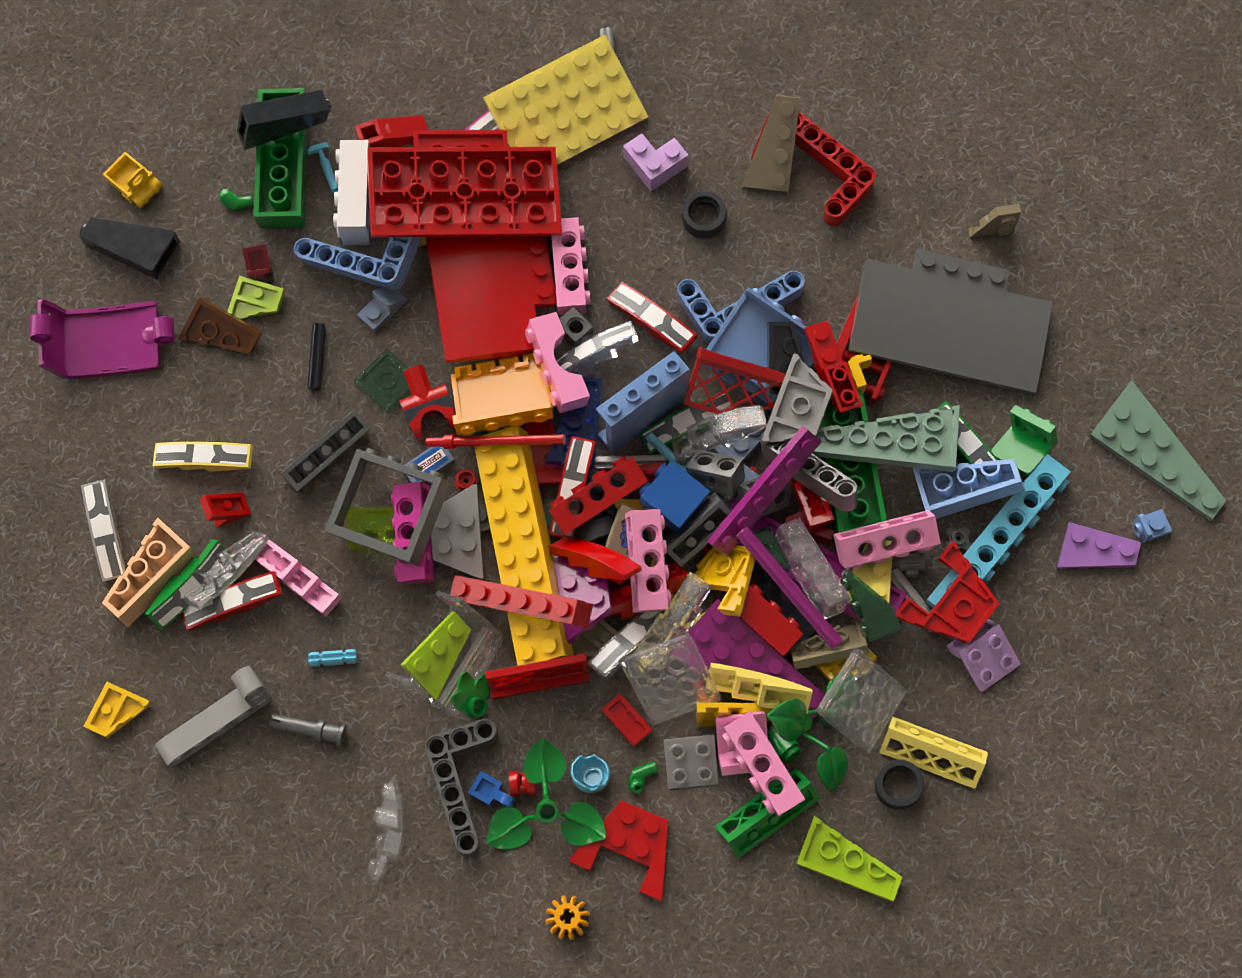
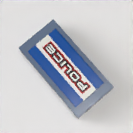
(432, 459)

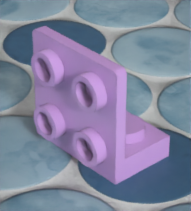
(987, 655)

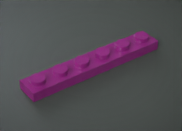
(765, 490)

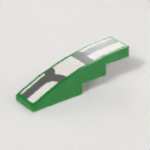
(675, 425)
(969, 444)
(170, 600)

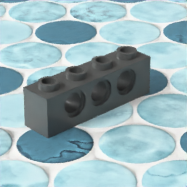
(325, 450)

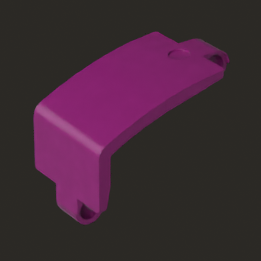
(100, 339)

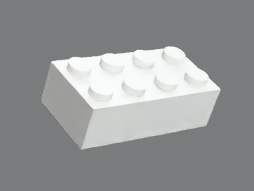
(352, 194)

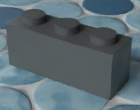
(697, 529)

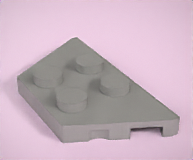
(799, 403)
(458, 533)

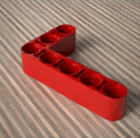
(833, 163)

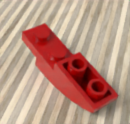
(832, 367)
(622, 596)

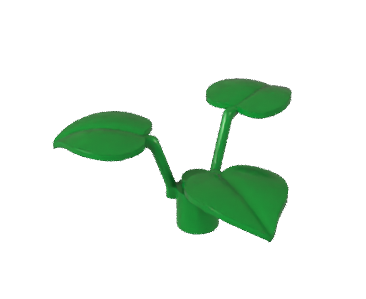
(792, 721)
(580, 825)

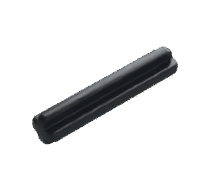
(316, 356)

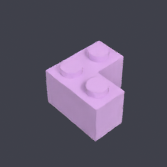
(654, 165)

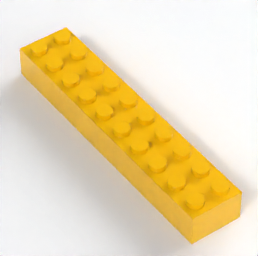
(521, 542)

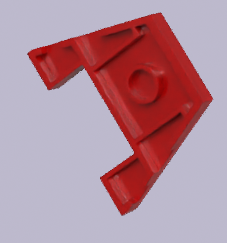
(961, 608)
(635, 836)

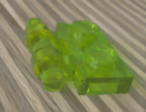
(370, 520)

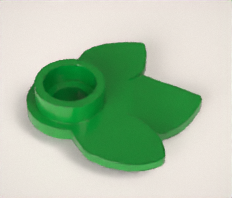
(471, 695)

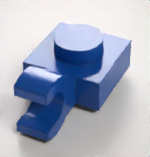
(488, 789)

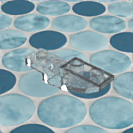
(719, 429)
(679, 615)
(391, 820)

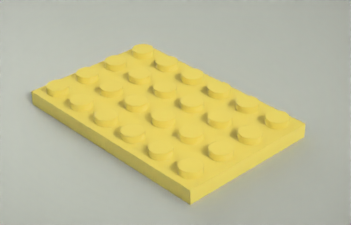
(568, 102)

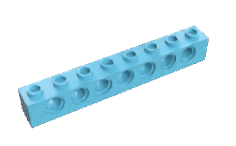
(1047, 471)

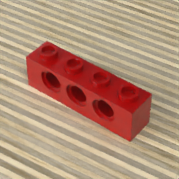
(632, 477)

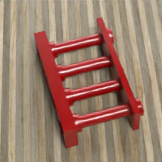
(876, 391)

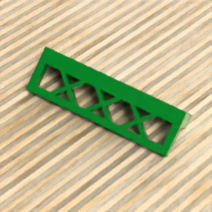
(763, 824)

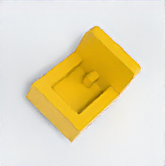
(855, 366)

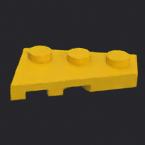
(708, 712)

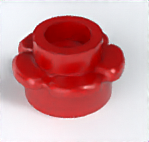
(461, 476)

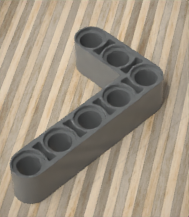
(819, 478)
(453, 782)

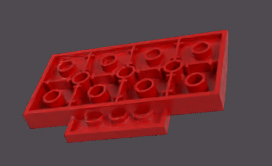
(463, 187)
(488, 293)

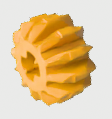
(559, 913)

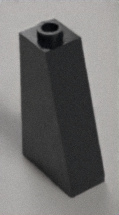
(281, 117)
(134, 245)

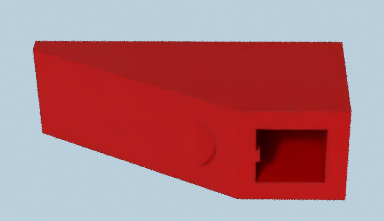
(390, 131)

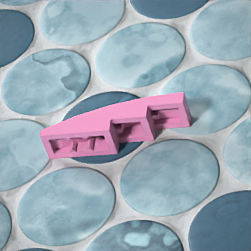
(298, 578)

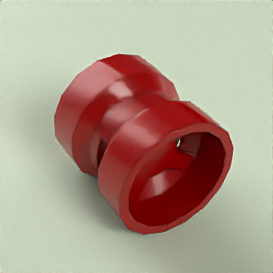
(515, 785)

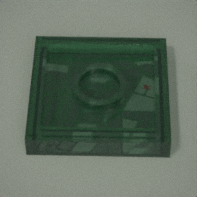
(384, 381)

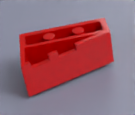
(768, 622)

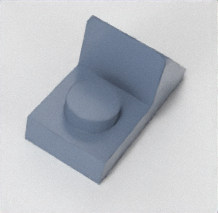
(381, 308)

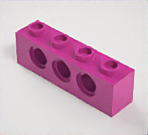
(401, 498)

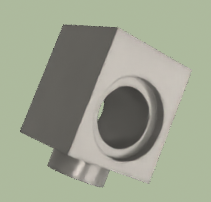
(575, 319)

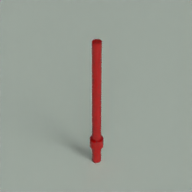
(452, 441)

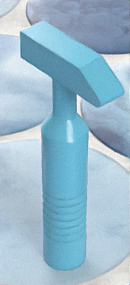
(325, 164)
(663, 449)

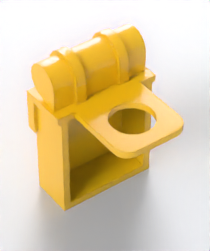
(132, 180)

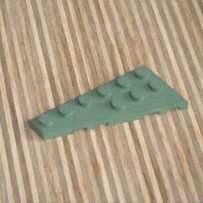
(897, 440)
(1146, 443)

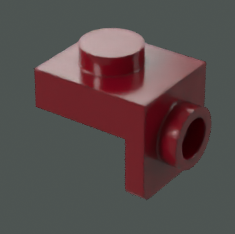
(257, 261)

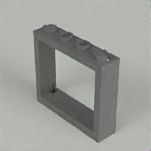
(425, 522)

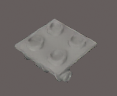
(690, 761)

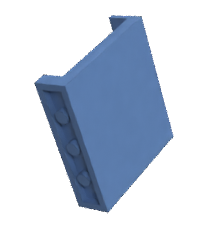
(745, 337)
(643, 402)

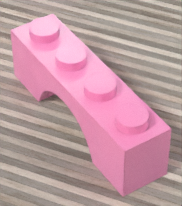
(566, 388)

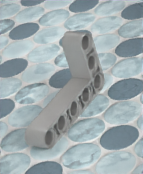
(217, 719)

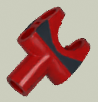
(424, 400)

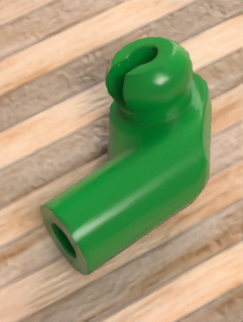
(233, 202)
(638, 777)

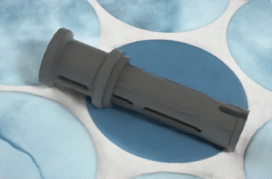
(320, 731)

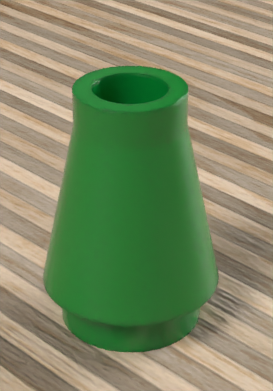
(785, 749)

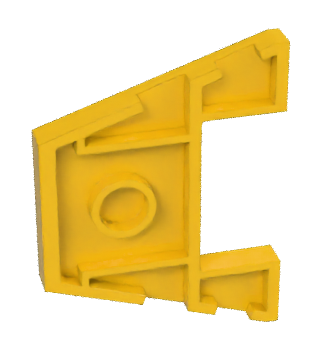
(728, 574)

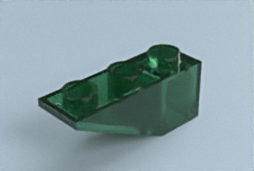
(874, 612)

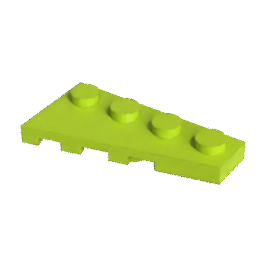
(845, 862)

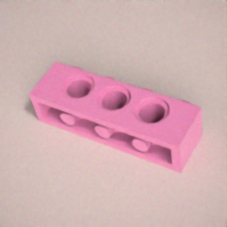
(565, 277)
(849, 541)
(642, 598)
(748, 727)

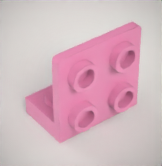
(727, 755)

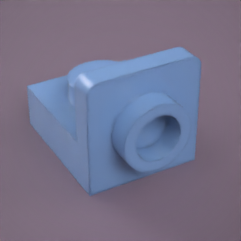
(1151, 526)

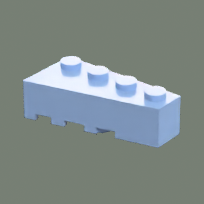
(967, 486)

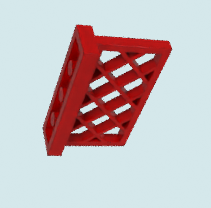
(737, 367)
(538, 676)

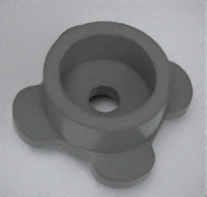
(963, 533)

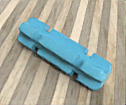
(332, 657)

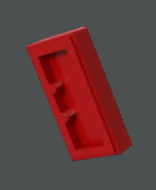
(627, 720)

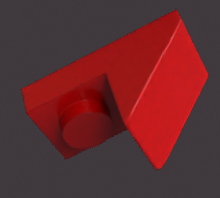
(225, 507)

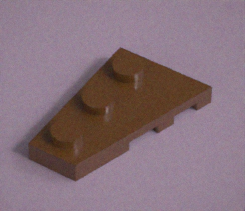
(217, 327)

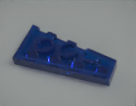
(578, 423)

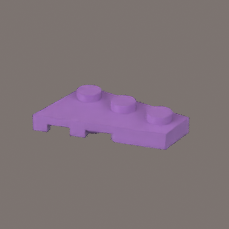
(1094, 548)

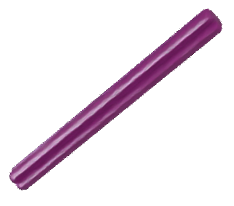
(789, 587)

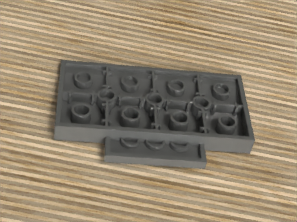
(951, 321)

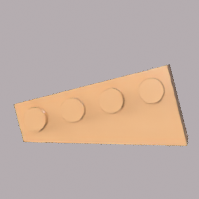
(147, 573)

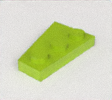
(437, 654)

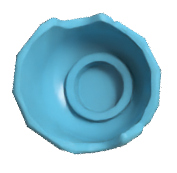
(590, 773)

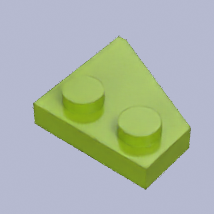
(255, 299)

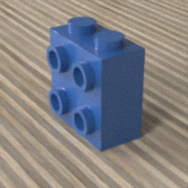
(674, 494)

